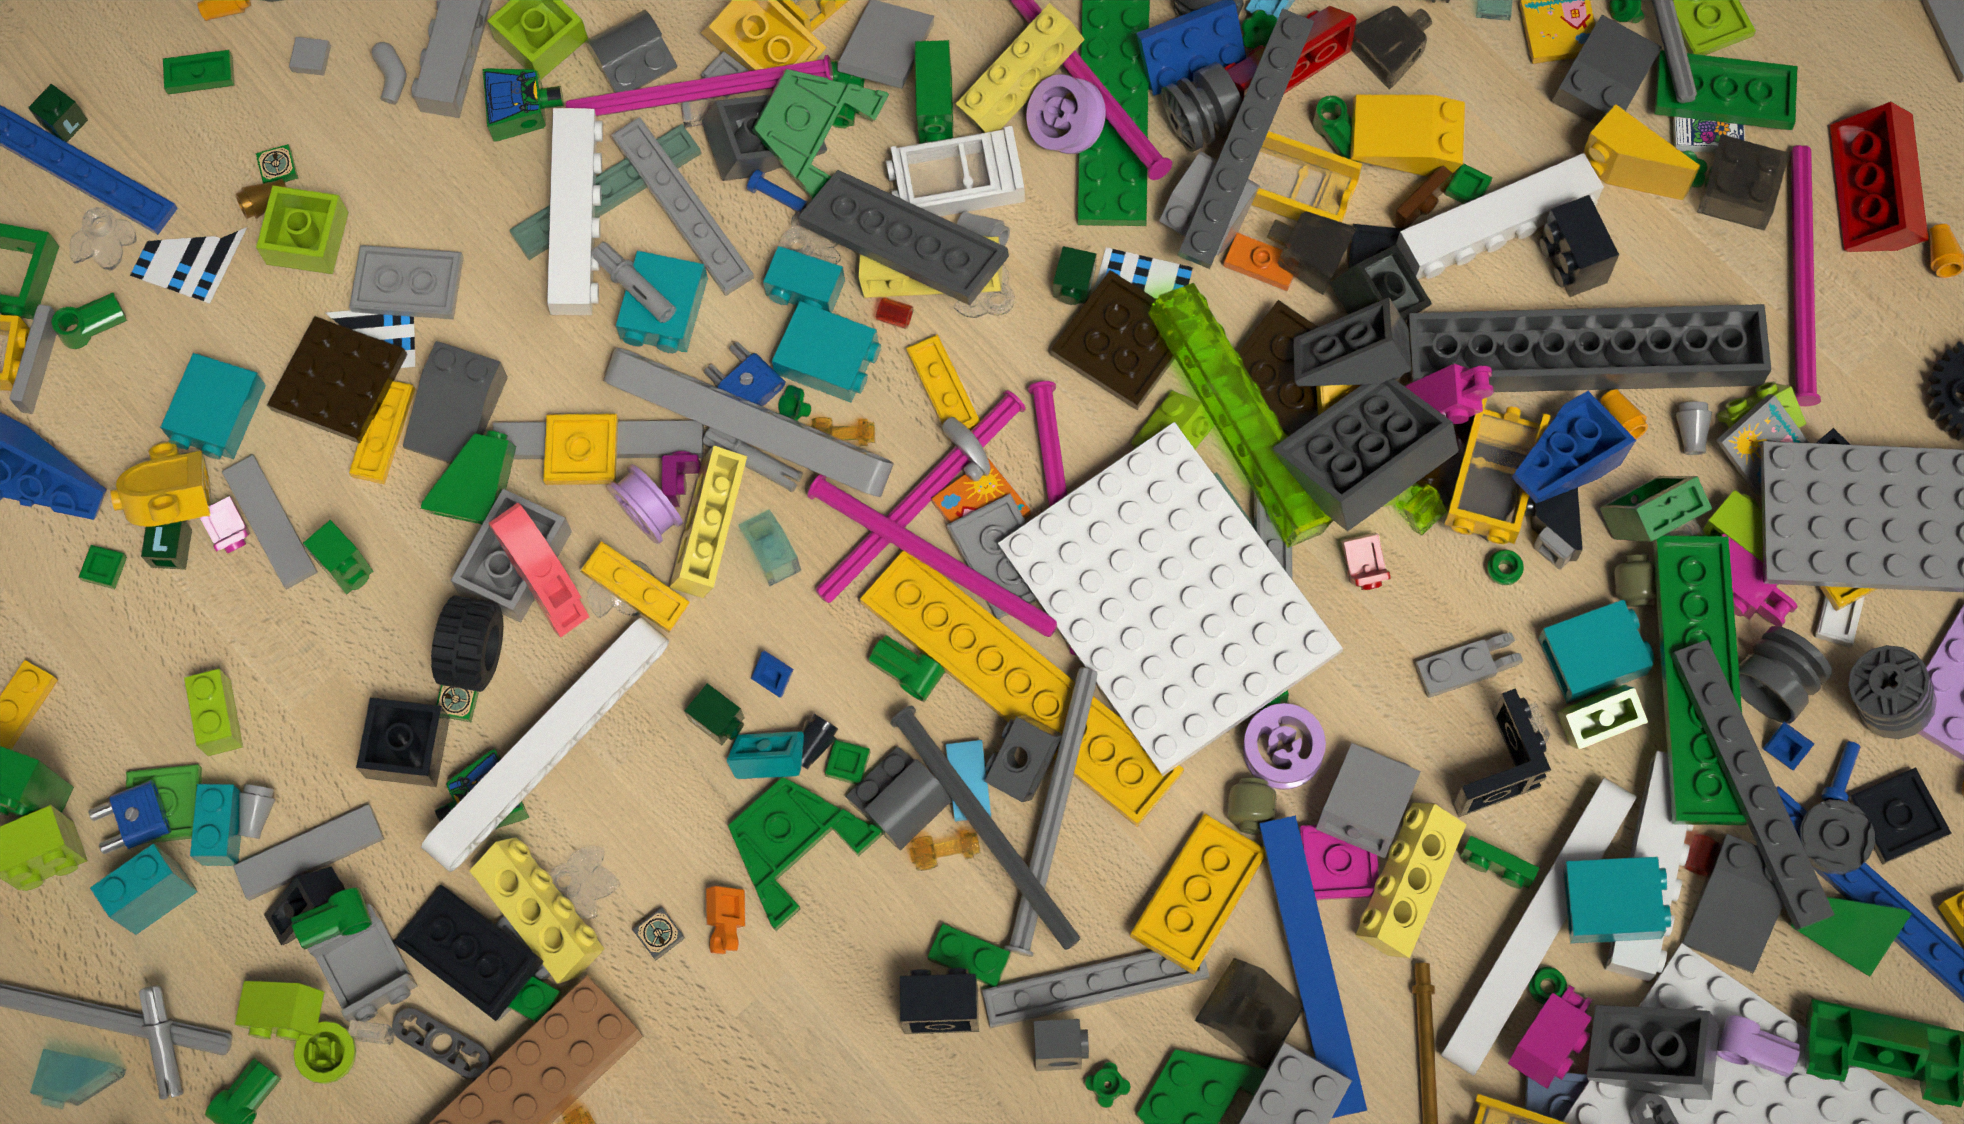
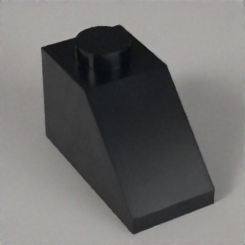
(1561, 516)
(302, 895)

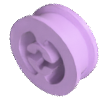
(1050, 111)
(645, 504)
(1268, 723)

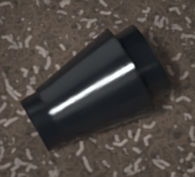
(817, 738)

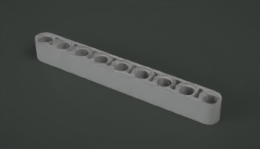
(749, 422)

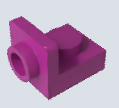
(673, 474)

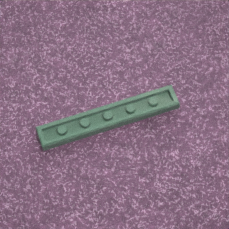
(617, 186)

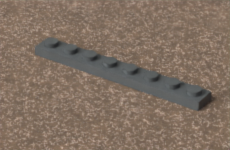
(1245, 139)
(1752, 785)

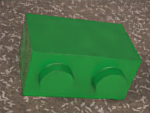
(338, 557)

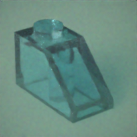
(770, 547)
(71, 1078)

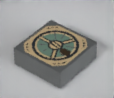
(658, 934)

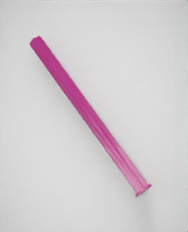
(697, 89)
(1115, 114)
(1803, 277)
(1049, 442)
(918, 498)
(932, 556)

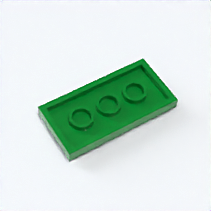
(1732, 92)

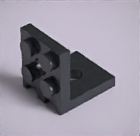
(1526, 751)

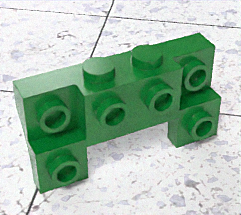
(1886, 1045)

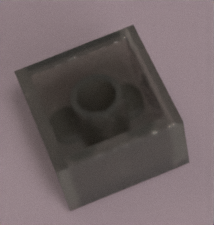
(1743, 182)

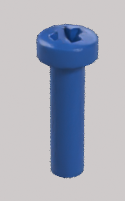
(758, 182)
(1842, 774)

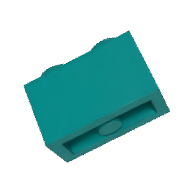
(803, 278)
(216, 825)

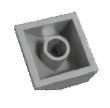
(1189, 192)

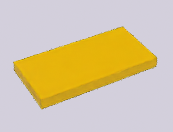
(1199, 894)

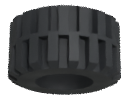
(467, 643)

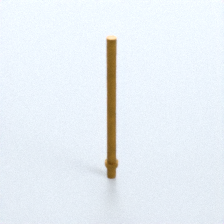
(1424, 992)

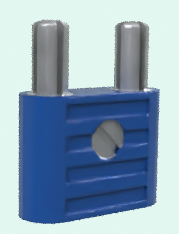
(750, 380)
(137, 814)

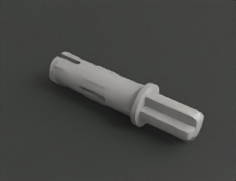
(624, 273)
(756, 459)
(160, 1041)

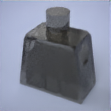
(1391, 42)
(1312, 248)

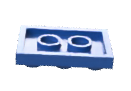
(1191, 43)

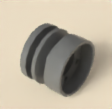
(1202, 107)
(1782, 674)
(1892, 711)

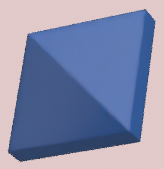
(772, 674)
(1788, 746)

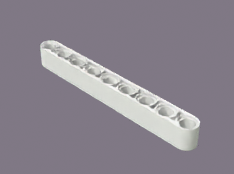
(544, 745)
(1535, 931)

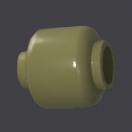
(1636, 581)
(1251, 804)

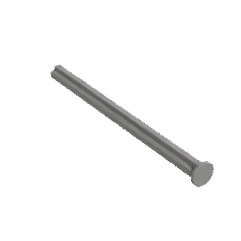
(1675, 50)
(1054, 806)
(109, 1018)

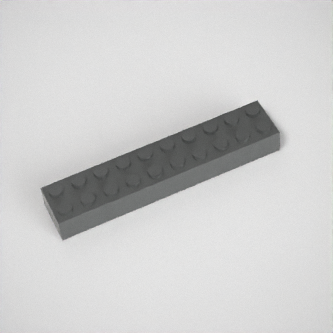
(1597, 347)

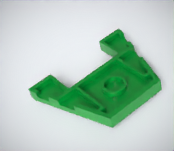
(801, 117)
(781, 831)
(1196, 1089)

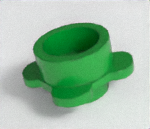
(1107, 1074)

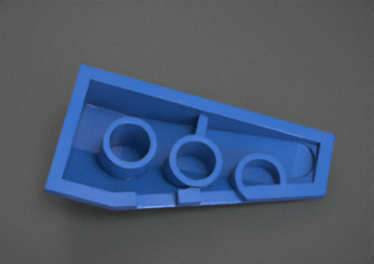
(1574, 450)
(42, 475)

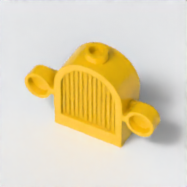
(164, 488)

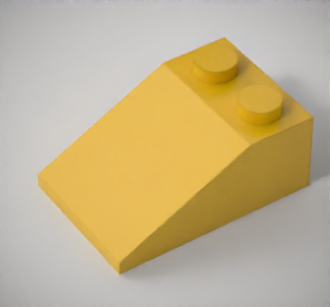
(762, 35)
(1408, 132)
(1637, 158)

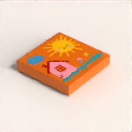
(968, 496)

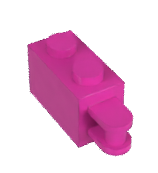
(1455, 391)
(1750, 590)
(1552, 1037)

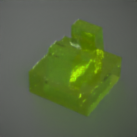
(1422, 509)

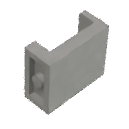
(1368, 800)
(364, 970)

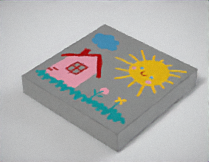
(1762, 423)

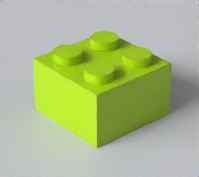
(538, 32)
(302, 229)
(39, 848)

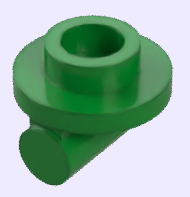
(1626, 10)

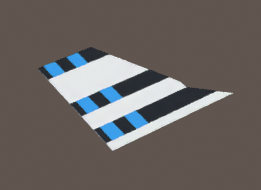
(188, 264)
(1146, 273)
(388, 328)

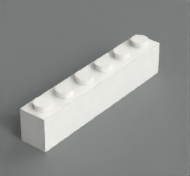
(573, 211)
(1496, 217)
(1653, 838)

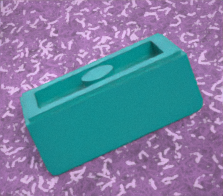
(766, 755)

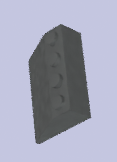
(1367, 450)

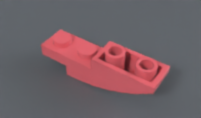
(539, 569)

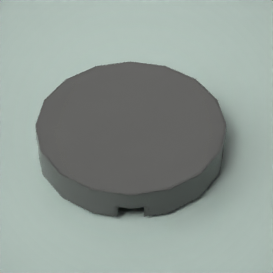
(1836, 836)

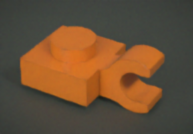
(726, 912)

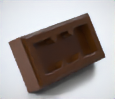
(1423, 199)

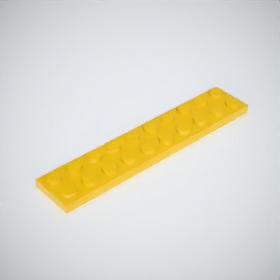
(1014, 680)

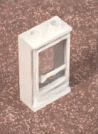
(959, 173)

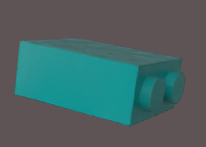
(682, 285)
(826, 352)
(212, 407)
(1596, 651)
(143, 889)
(1615, 900)

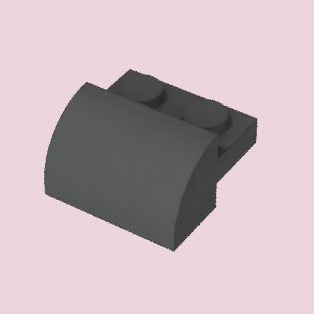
(631, 53)
(899, 797)

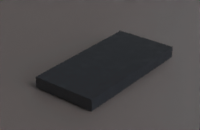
(468, 952)

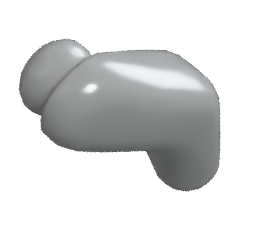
(392, 69)
(969, 446)

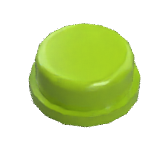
(326, 1055)

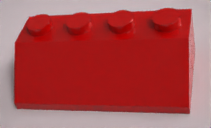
(1327, 42)
(1879, 180)

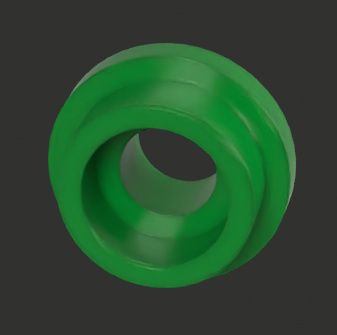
(1505, 557)
(1547, 974)

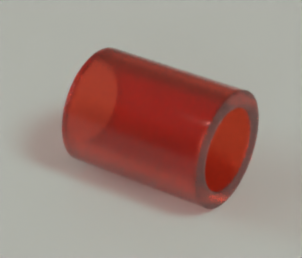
(894, 313)
(1701, 855)

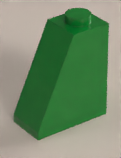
(473, 479)
(1858, 931)

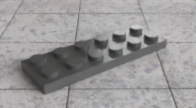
(904, 237)

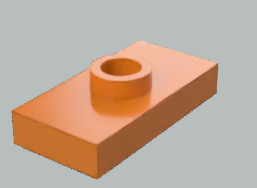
(1257, 261)

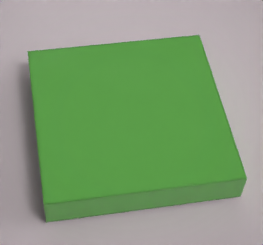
(178, 795)

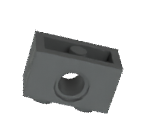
(1039, 743)
(1060, 1044)

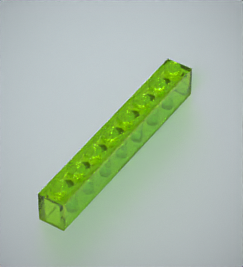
(1236, 410)

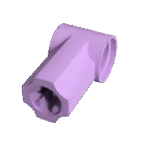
(1746, 1044)

